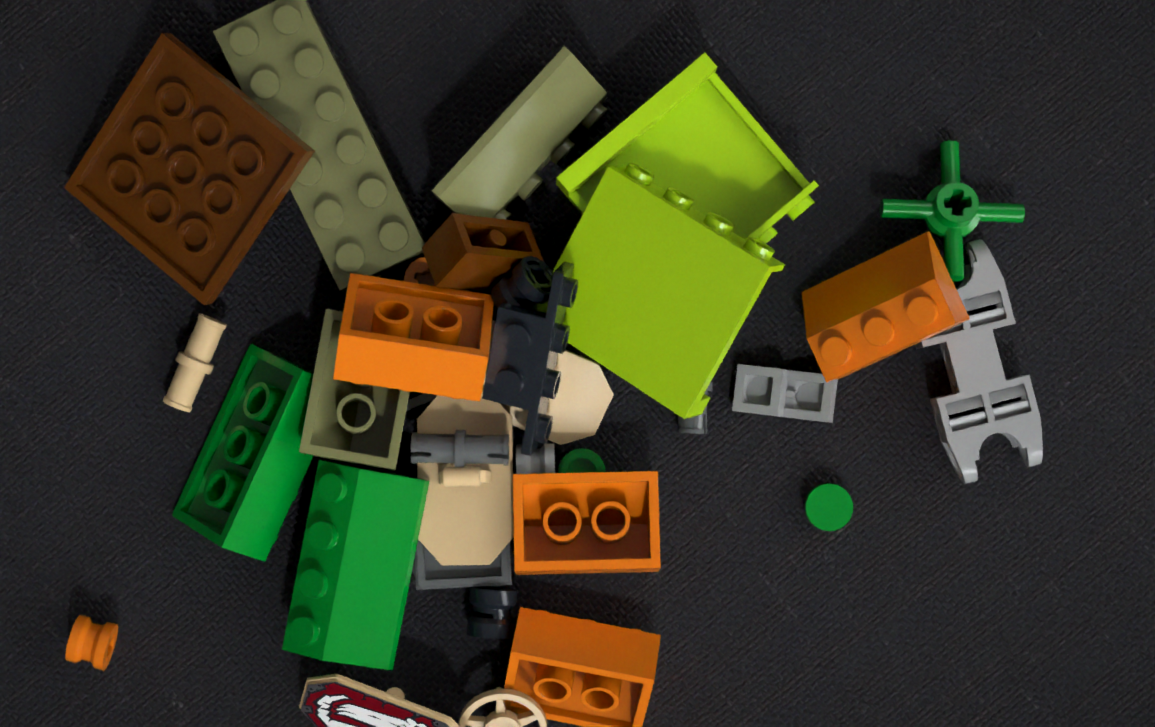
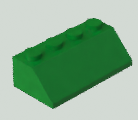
(251, 457)
(355, 565)

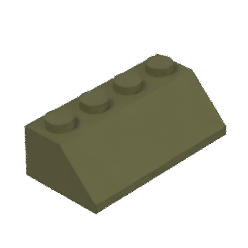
(524, 140)

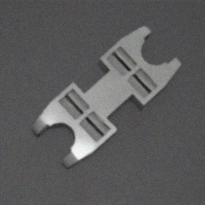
(978, 375)

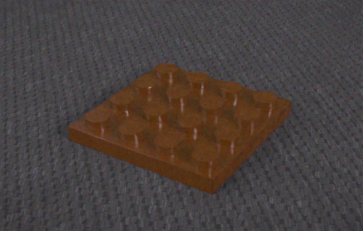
(188, 168)

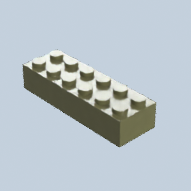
(346, 182)

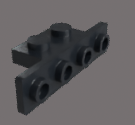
(526, 354)

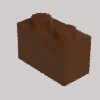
(477, 251)

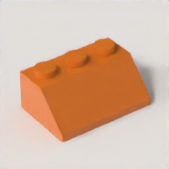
(881, 307)
(414, 337)
(586, 523)
(582, 669)

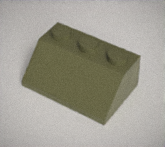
(350, 419)

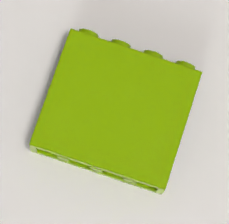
(704, 145)
(660, 287)

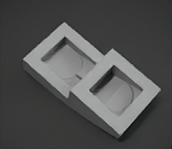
(784, 393)

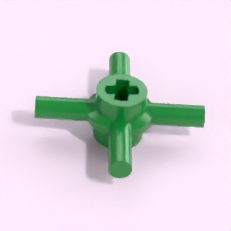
(962, 200)

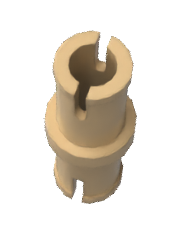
(194, 363)

